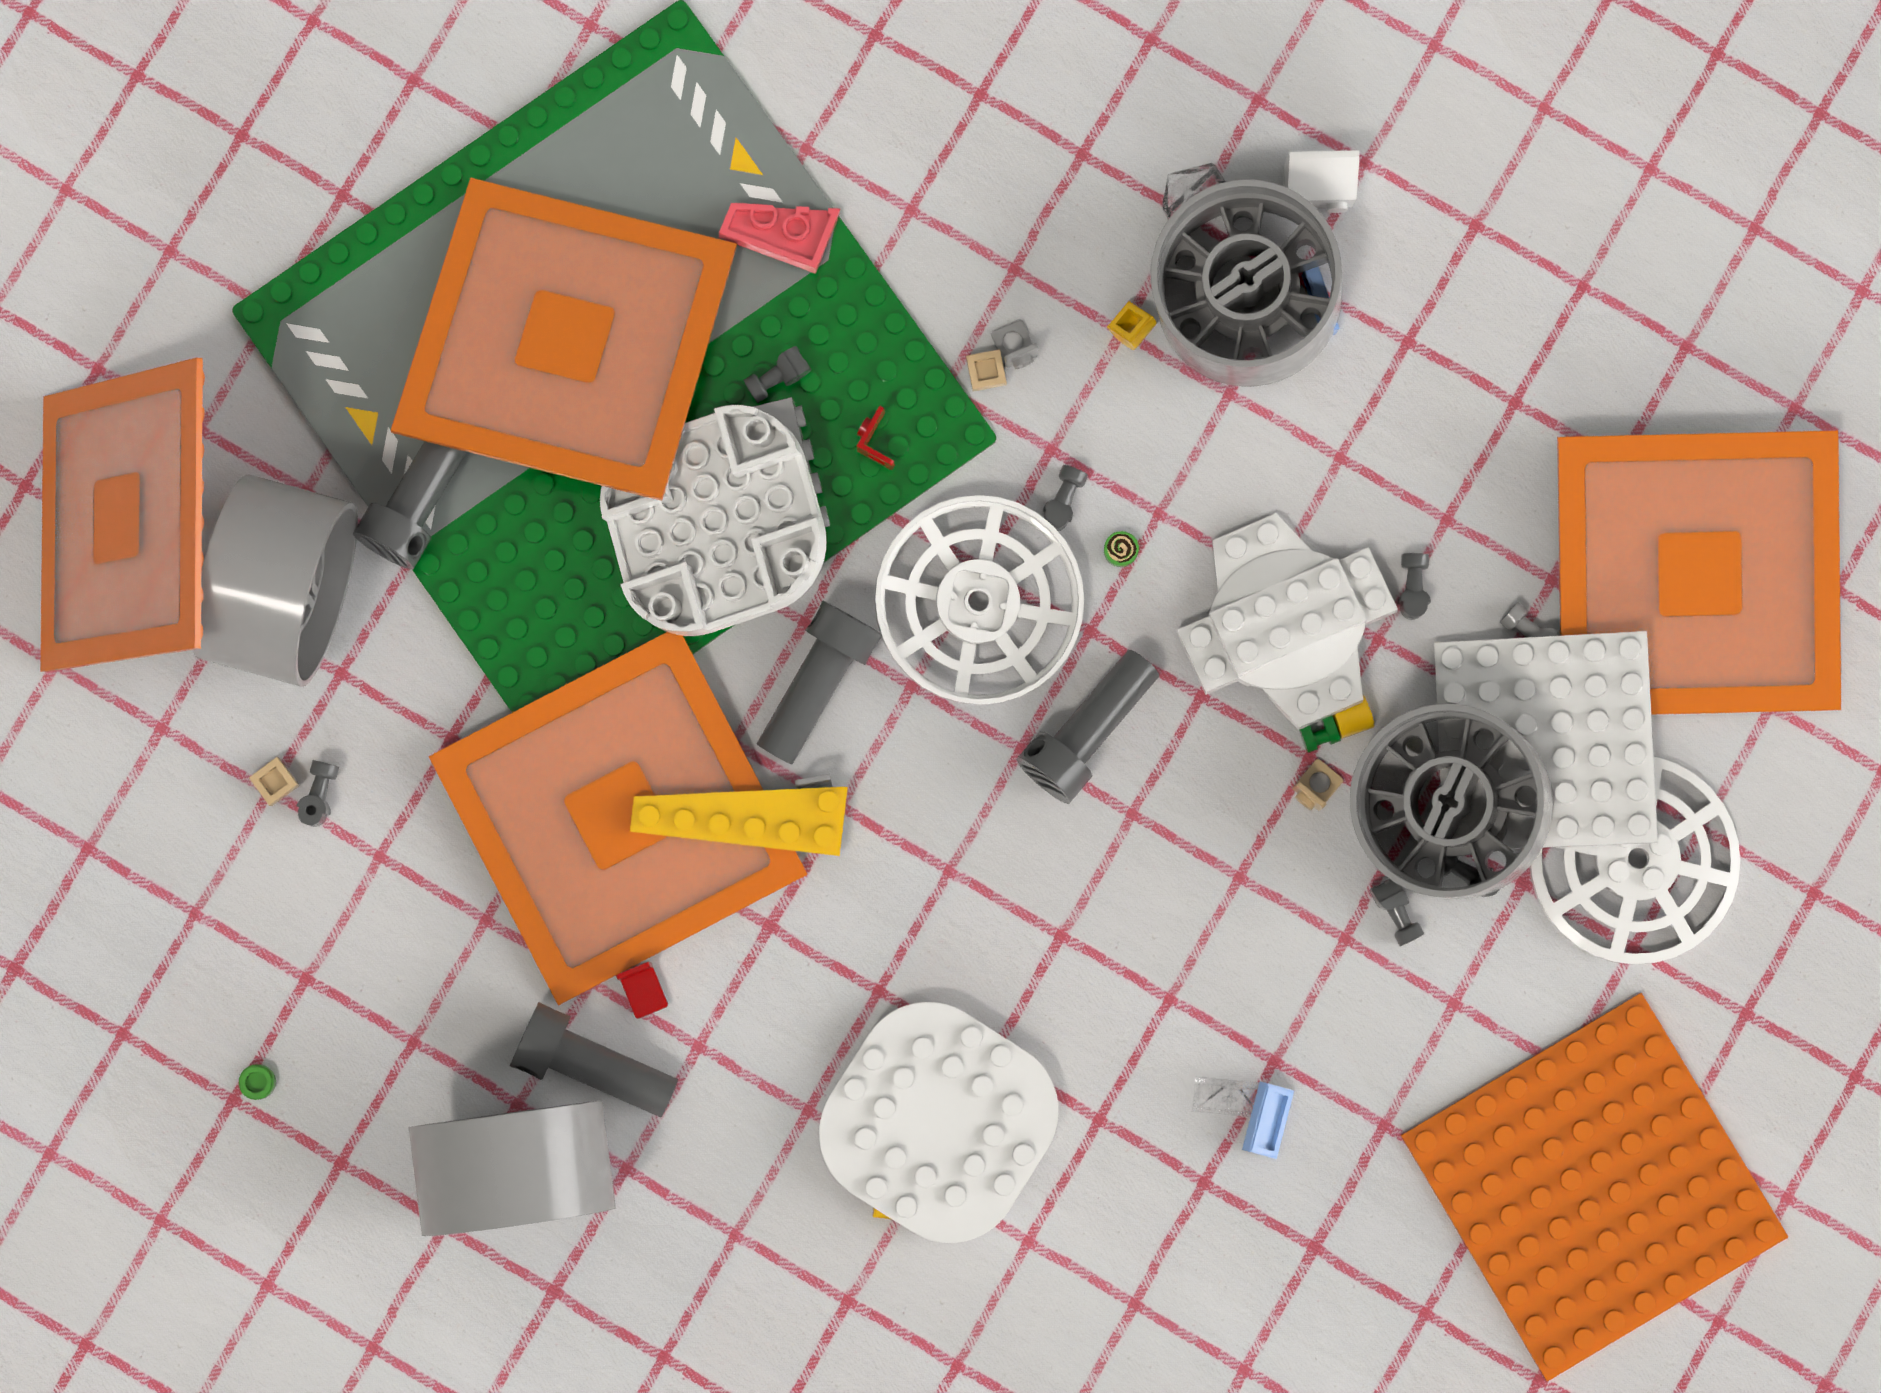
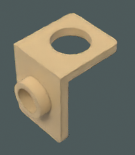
(1310, 798)

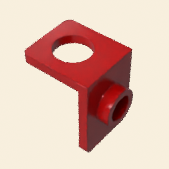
(865, 432)
(643, 990)

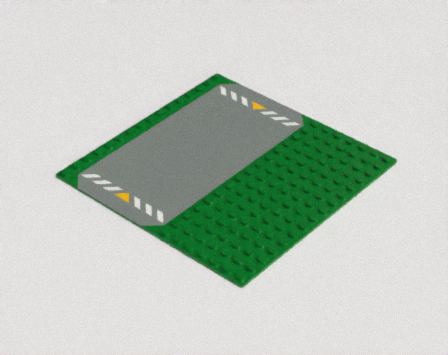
(662, 138)

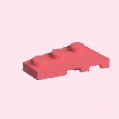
(781, 233)

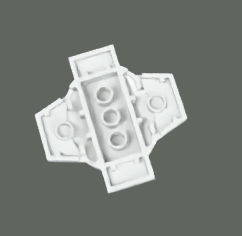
(1287, 621)

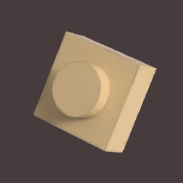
(986, 370)
(274, 781)

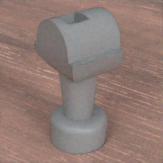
(1517, 619)

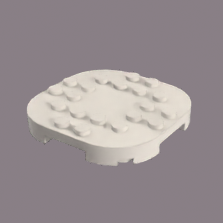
(731, 531)
(938, 1122)

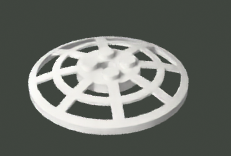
(998, 587)
(1648, 882)

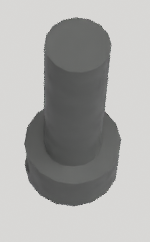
(397, 528)
(837, 644)
(1060, 760)
(552, 1046)

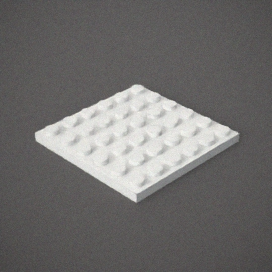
(1584, 714)

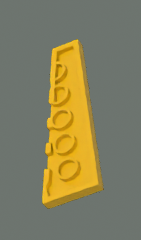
(776, 819)

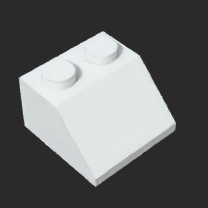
(1324, 178)

